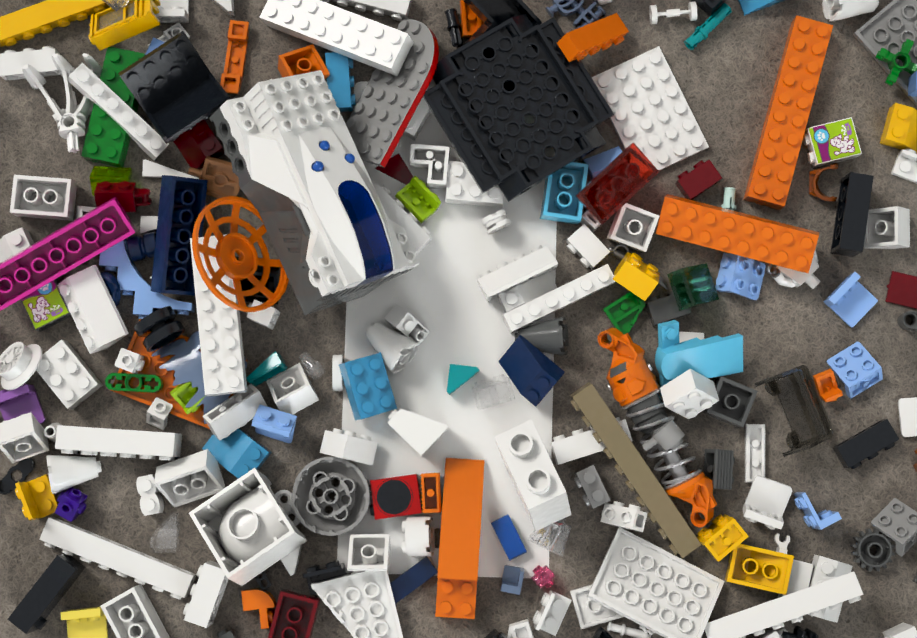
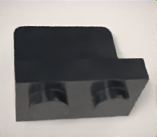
(317, 574)

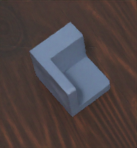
(512, 579)

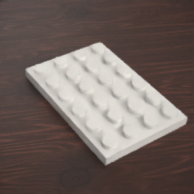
(651, 109)
(655, 588)

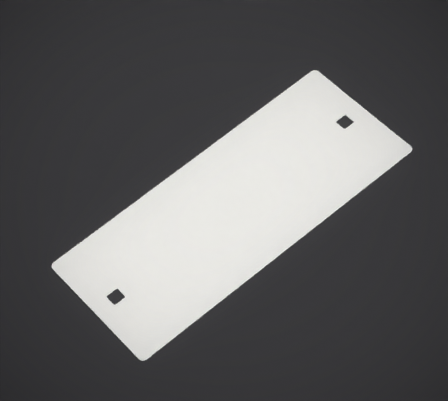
(464, 332)

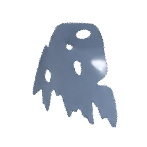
(188, 368)

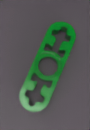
(120, 376)

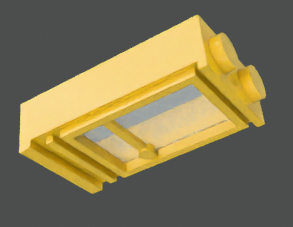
(114, 27)

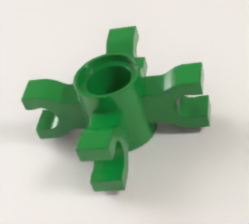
(890, 58)

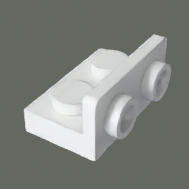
(906, 165)

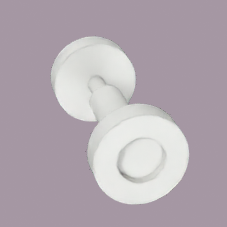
(692, 11)

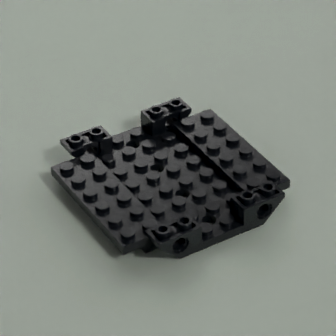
(489, 122)

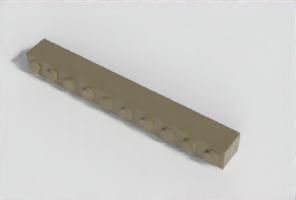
(635, 470)

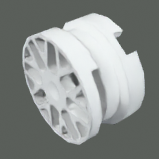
(496, 221)

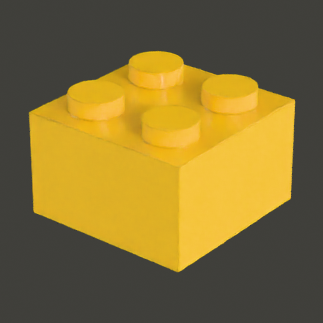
(636, 275)

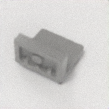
(899, 524)

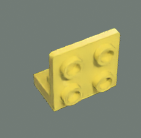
(85, 623)

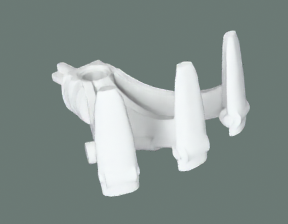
(73, 113)

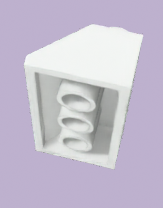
(520, 271)
(93, 309)

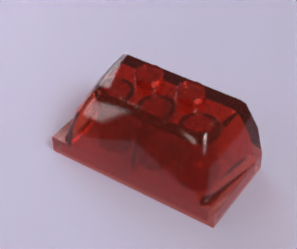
(617, 183)

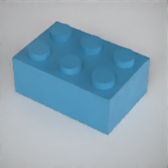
(367, 386)

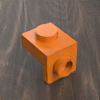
(827, 386)

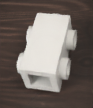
(624, 517)

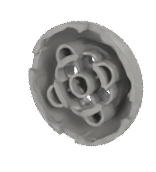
(311, 509)

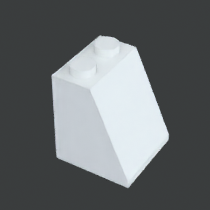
(416, 429)

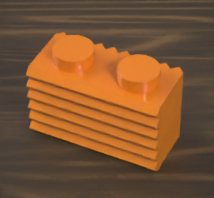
(431, 493)

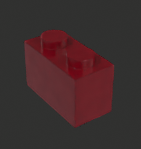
(698, 180)

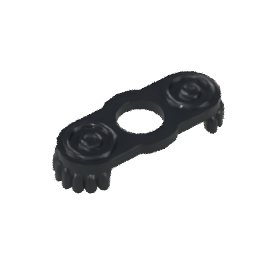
(7, 484)

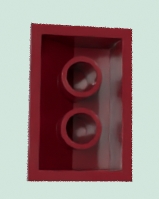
(198, 144)

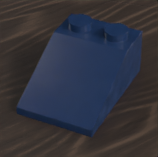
(530, 370)

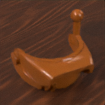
(813, 182)

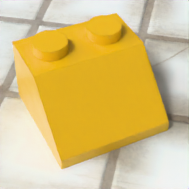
(900, 128)

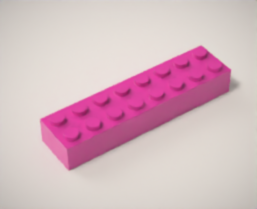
(63, 251)

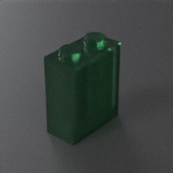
(693, 286)

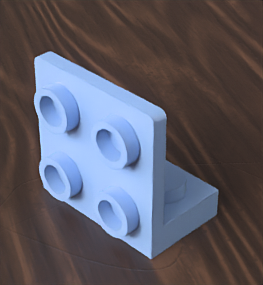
(850, 300)
(856, 369)
(815, 520)

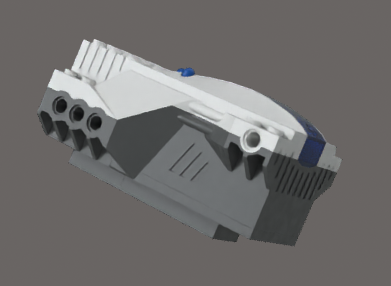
(312, 191)

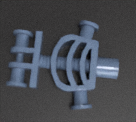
(577, 7)

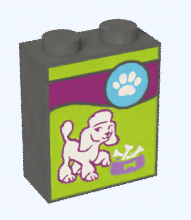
(46, 306)

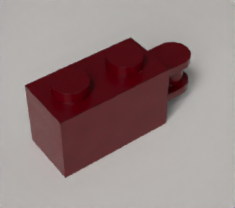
(126, 193)

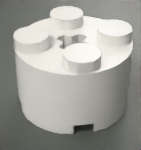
(418, 536)

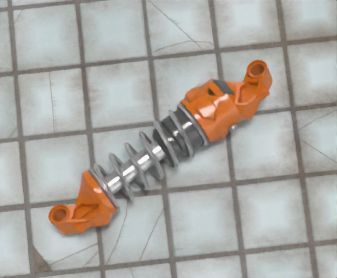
(638, 392)

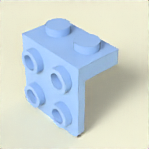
(740, 276)
(274, 423)

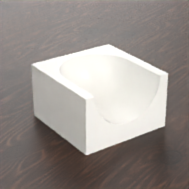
(246, 527)

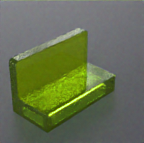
(110, 174)

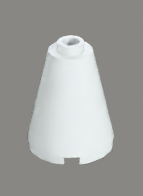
(844, 9)
(393, 346)
(71, 471)

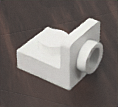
(158, 413)

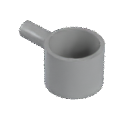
(668, 436)

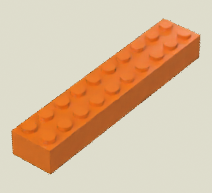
(788, 112)

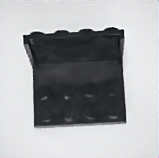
(174, 87)

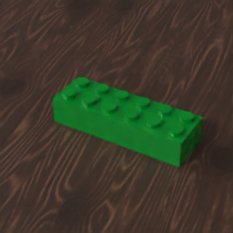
(105, 139)

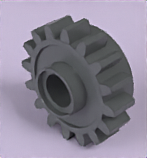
(862, 547)

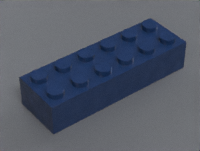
(178, 209)

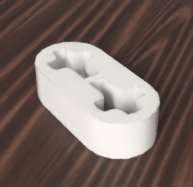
(337, 380)

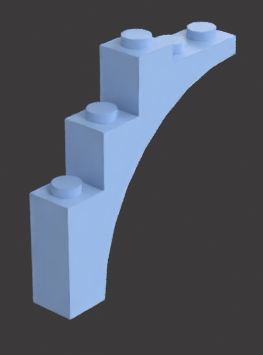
(132, 282)

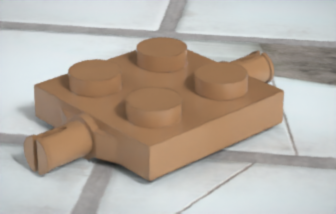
(220, 177)

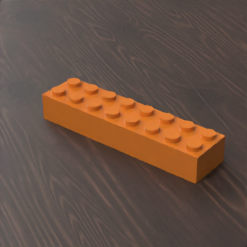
(737, 233)

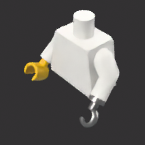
(794, 278)

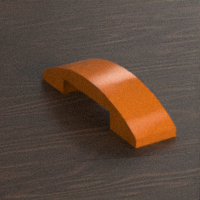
(235, 57)

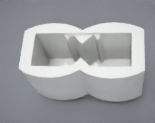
(151, 500)

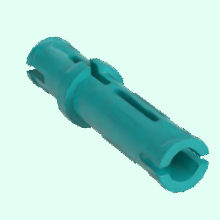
(701, 32)

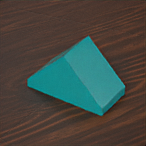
(459, 375)

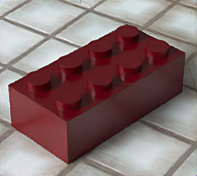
(294, 615)

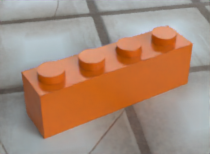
(593, 37)

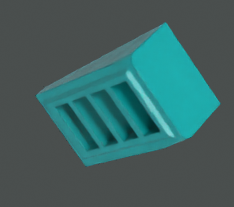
(267, 369)

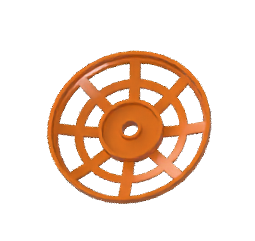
(225, 256)

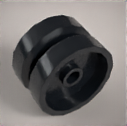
(159, 328)

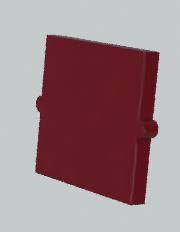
(397, 169)
(902, 290)

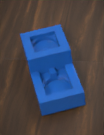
(508, 537)

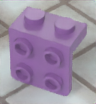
(19, 402)

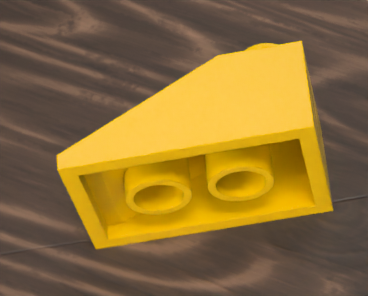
(759, 568)

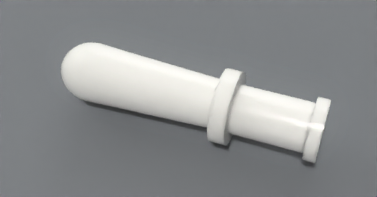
(623, 630)

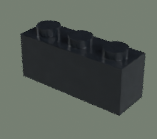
(866, 444)

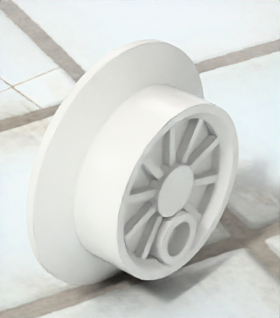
(19, 364)

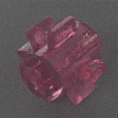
(543, 576)

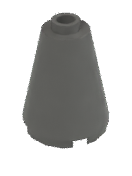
(547, 336)

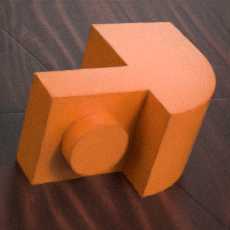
(259, 599)

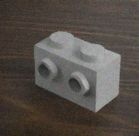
(592, 487)

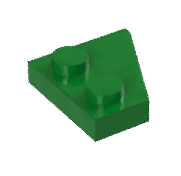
(624, 312)

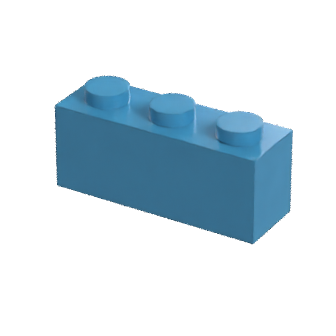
(340, 80)

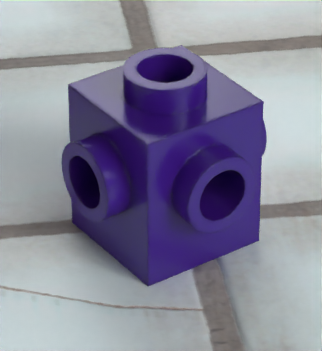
(71, 504)

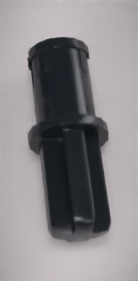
(454, 27)

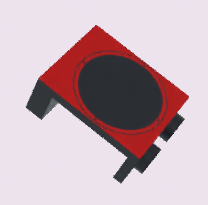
(395, 497)

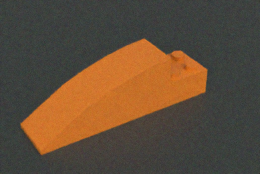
(460, 538)

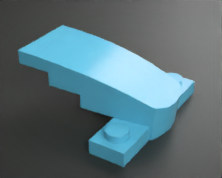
(708, 357)

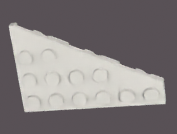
(362, 603)

